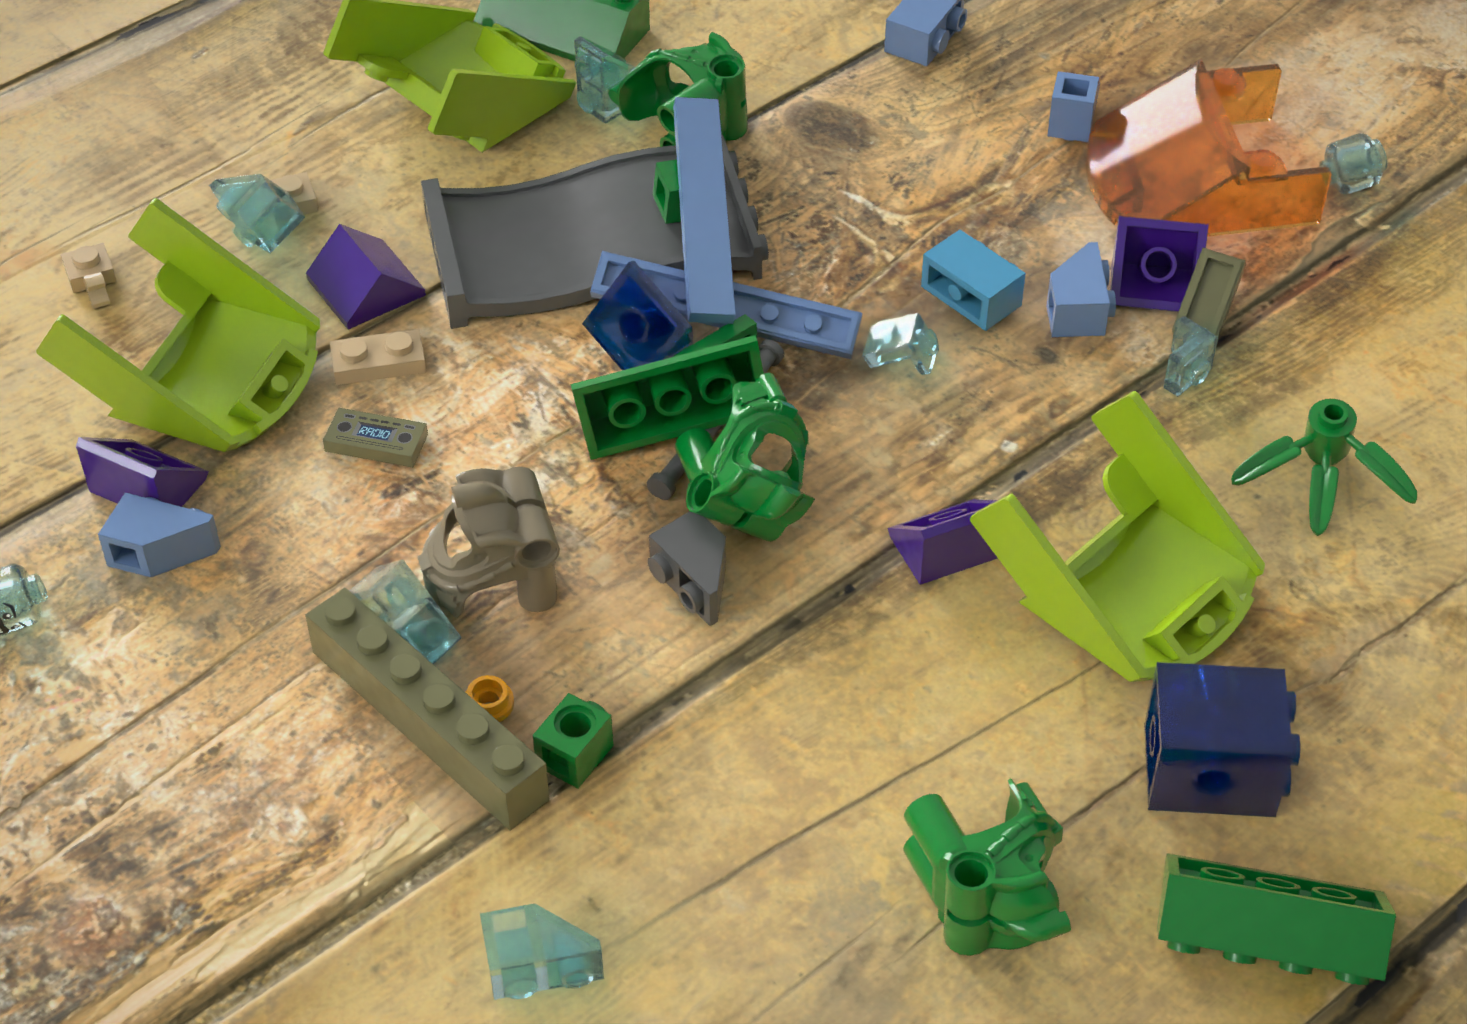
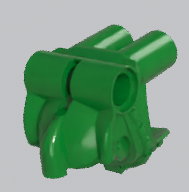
(714, 70)
(728, 483)
(990, 881)

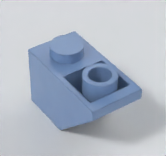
(923, 28)
(1073, 106)
(1079, 295)
(156, 536)

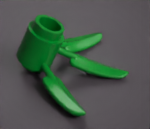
(1327, 442)

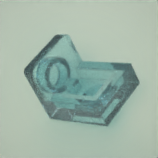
(900, 340)
(1191, 356)

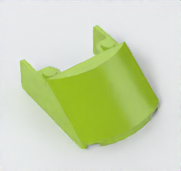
(463, 74)
(226, 363)
(1158, 578)

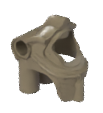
(508, 536)

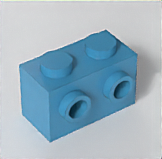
(972, 279)

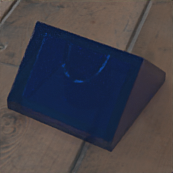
(637, 321)

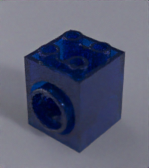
(1219, 739)

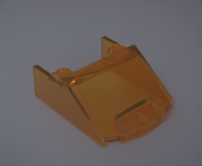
(1181, 161)

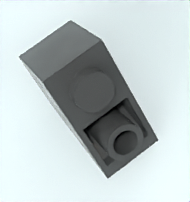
(692, 561)

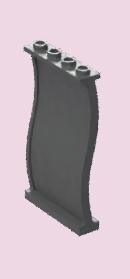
(543, 238)

